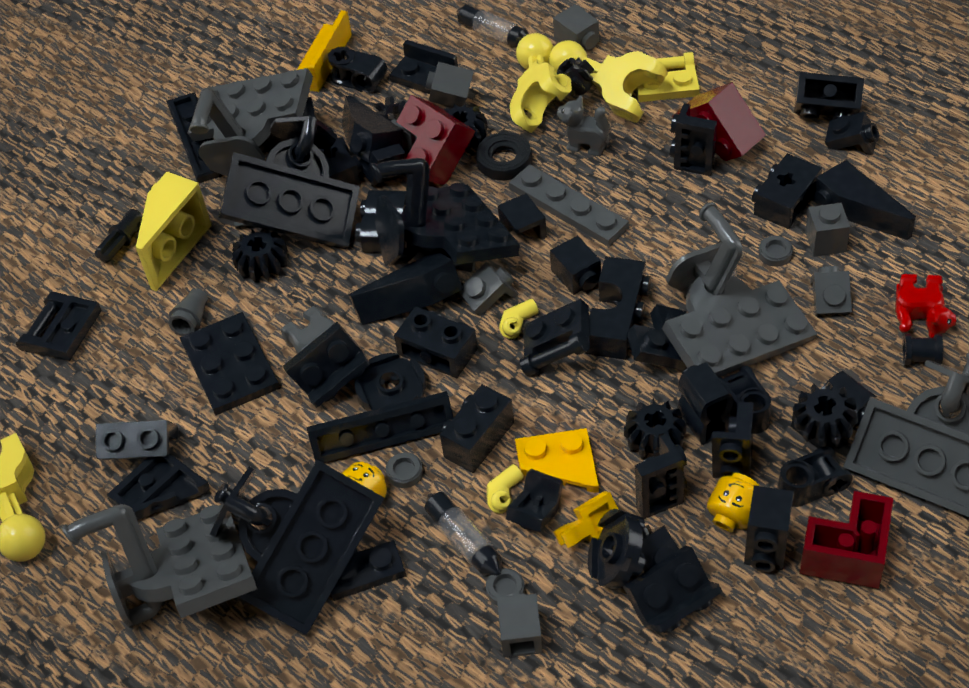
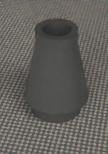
(188, 314)

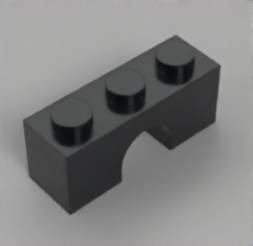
(622, 284)

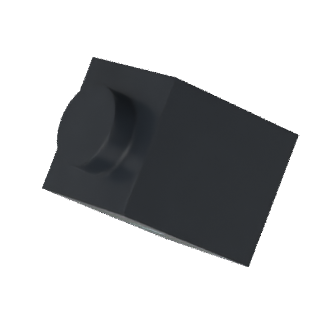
(575, 265)

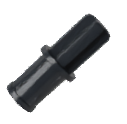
(119, 235)

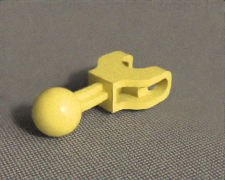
(616, 76)
(538, 83)
(20, 534)

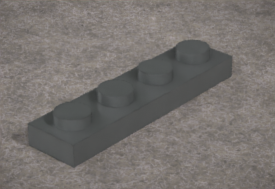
(569, 205)

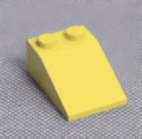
(170, 226)

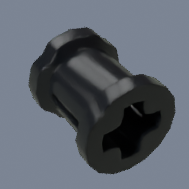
(922, 349)

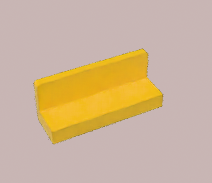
(327, 39)

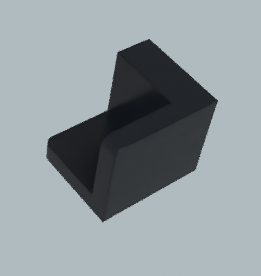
(521, 215)

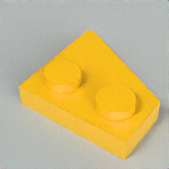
(560, 455)

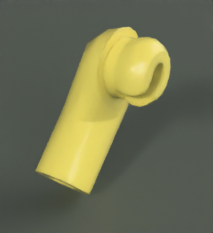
(513, 318)
(499, 489)

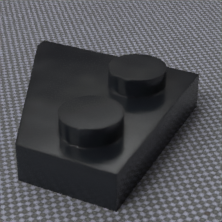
(158, 486)

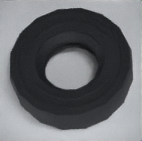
(500, 142)

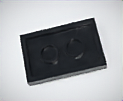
(229, 363)

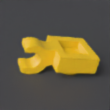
(588, 519)

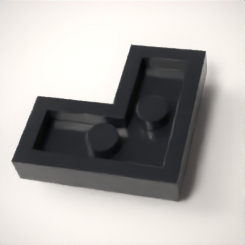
(652, 344)
(369, 569)

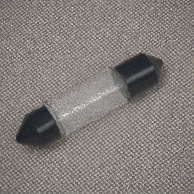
(491, 25)
(463, 534)

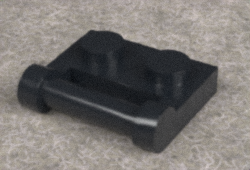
(66, 329)
(555, 336)

